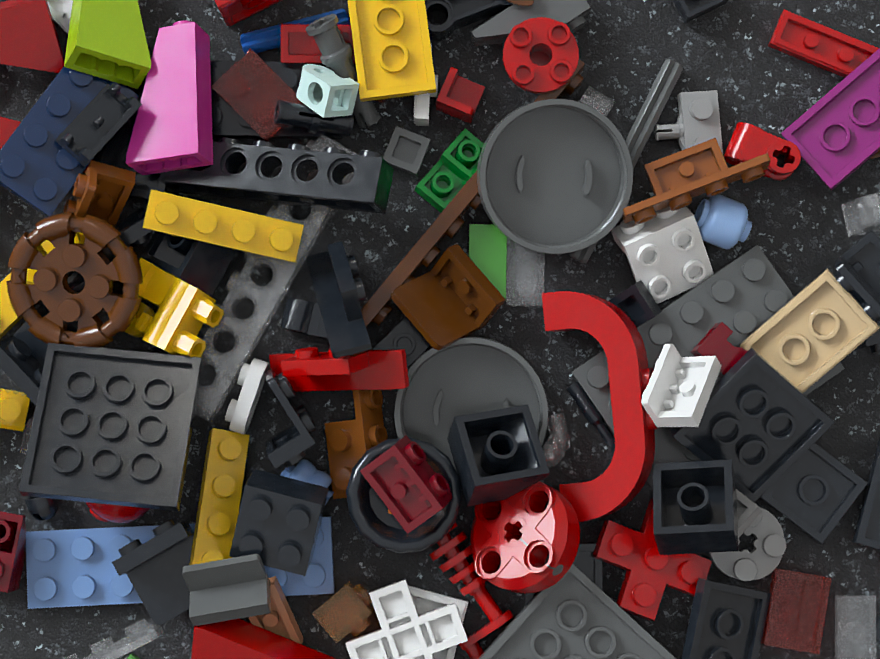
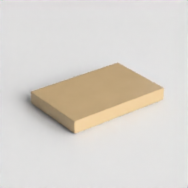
(812, 332)

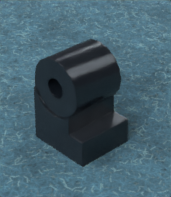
(303, 318)

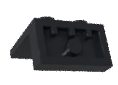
(24, 357)

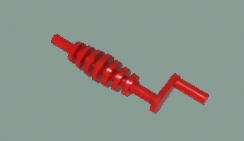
(473, 586)

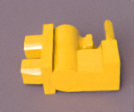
(179, 315)

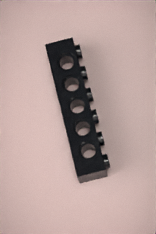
(365, 192)

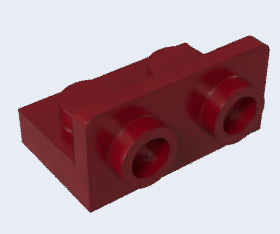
(407, 483)

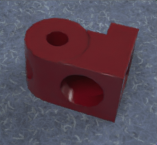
(716, 344)

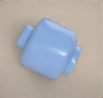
(722, 221)

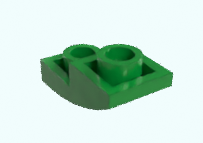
(451, 171)

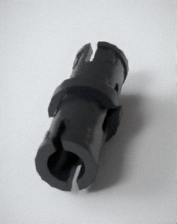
(305, 117)

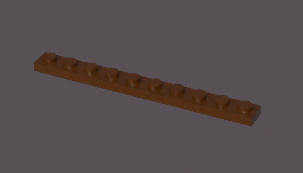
(447, 223)

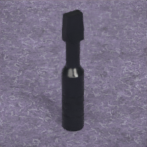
(590, 412)

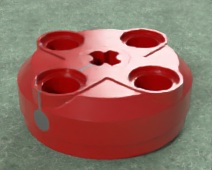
(524, 538)

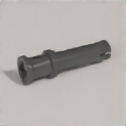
(337, 56)

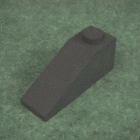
(498, 28)

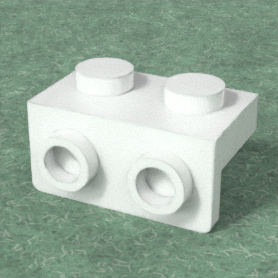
(679, 388)

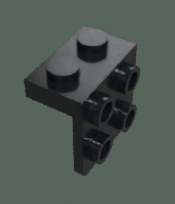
(860, 271)
(290, 443)
(157, 569)

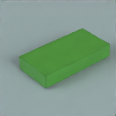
(489, 253)

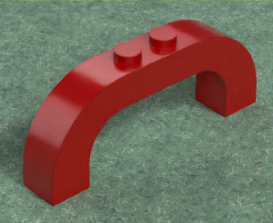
(627, 380)

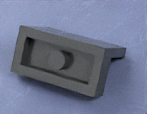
(227, 589)

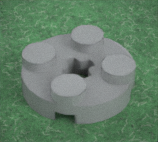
(763, 559)

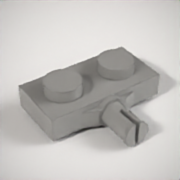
(696, 120)

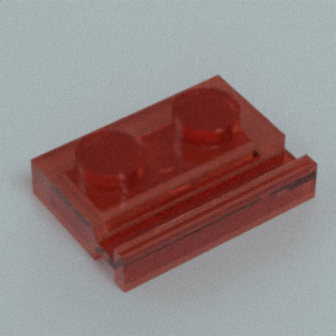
(252, 93)
(796, 611)

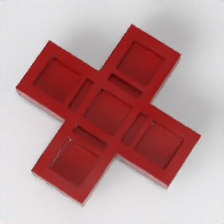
(645, 568)

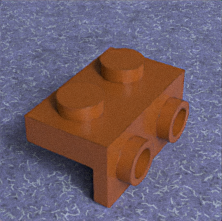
(101, 192)

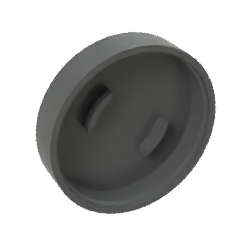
(555, 176)
(466, 380)

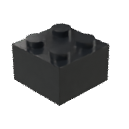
(695, 507)
(279, 521)

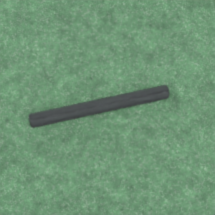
(644, 125)

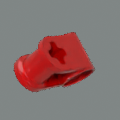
(751, 141)

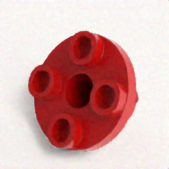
(540, 55)

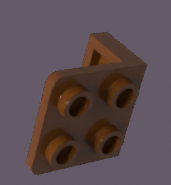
(449, 299)

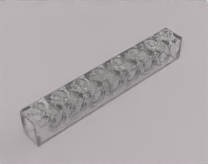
(265, 299)

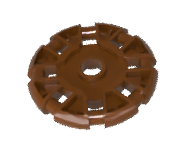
(52, 287)

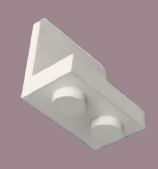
(665, 252)

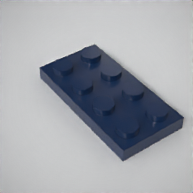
(31, 159)

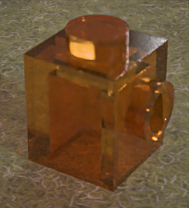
(345, 612)

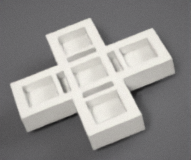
(404, 631)

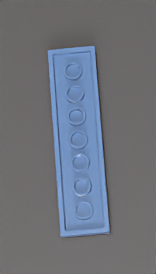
(78, 569)

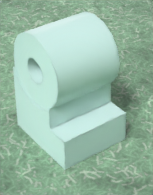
(326, 91)

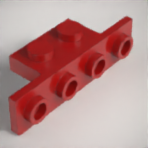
(365, 370)

